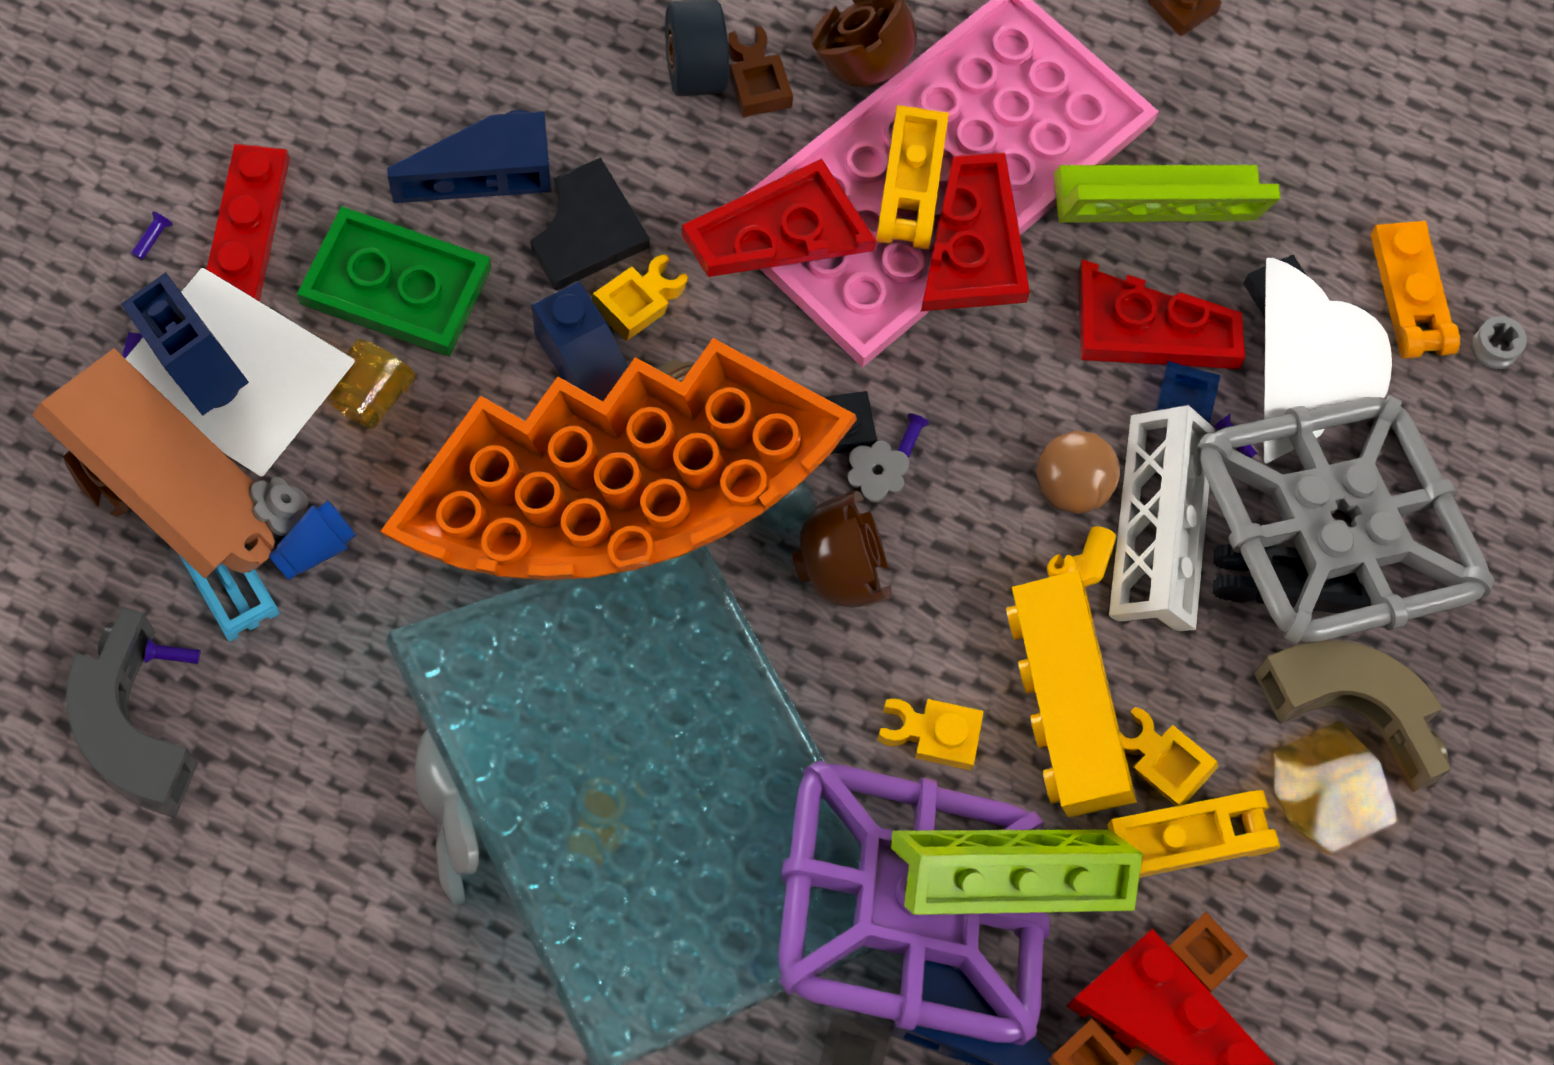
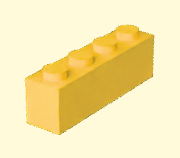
(1072, 696)

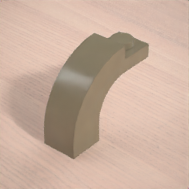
(1367, 684)

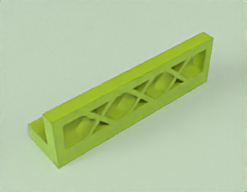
(1161, 193)
(1017, 871)

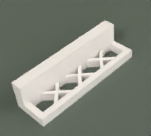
(1180, 520)

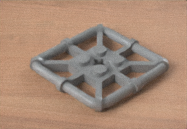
(1330, 546)

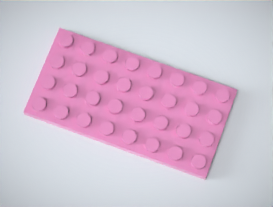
(1008, 87)

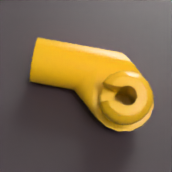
(1091, 562)

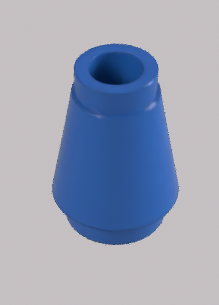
(312, 540)

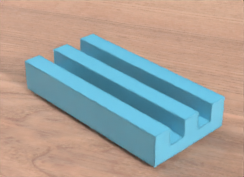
(248, 617)

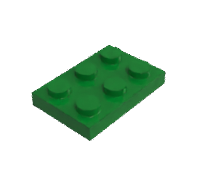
(394, 281)

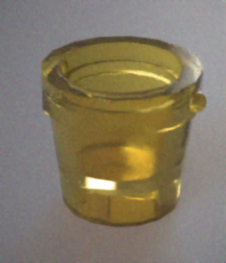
(370, 384)

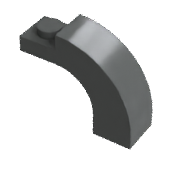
(97, 700)

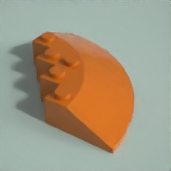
(619, 478)

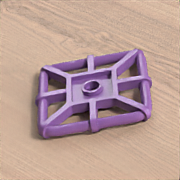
(888, 925)

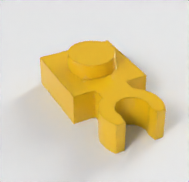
(635, 301)
(944, 732)
(1169, 762)

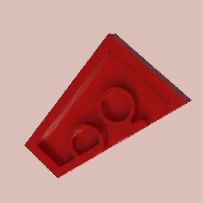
(780, 224)
(977, 239)
(1144, 326)
(1165, 1010)

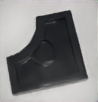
(590, 227)

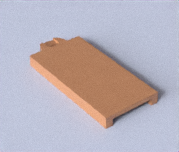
(158, 465)

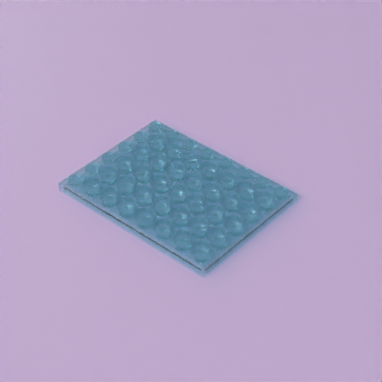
(631, 791)

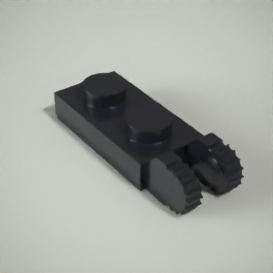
(1336, 596)

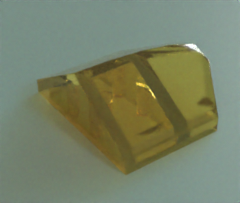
(1332, 788)

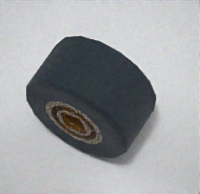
(696, 47)

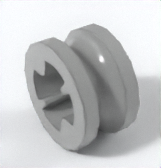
(1505, 328)

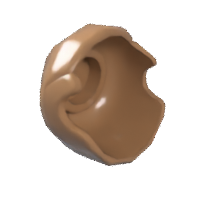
(1078, 472)

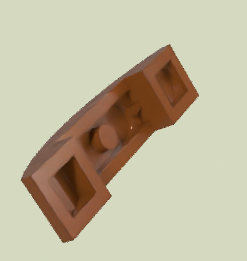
(1208, 955)

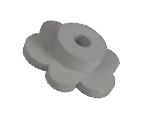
(879, 457)
(278, 504)

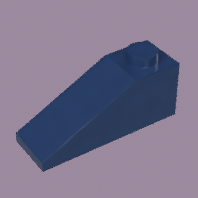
(483, 160)
(578, 340)
(185, 345)
(952, 988)

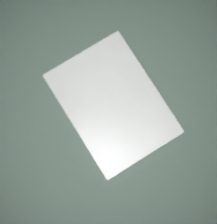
(285, 369)

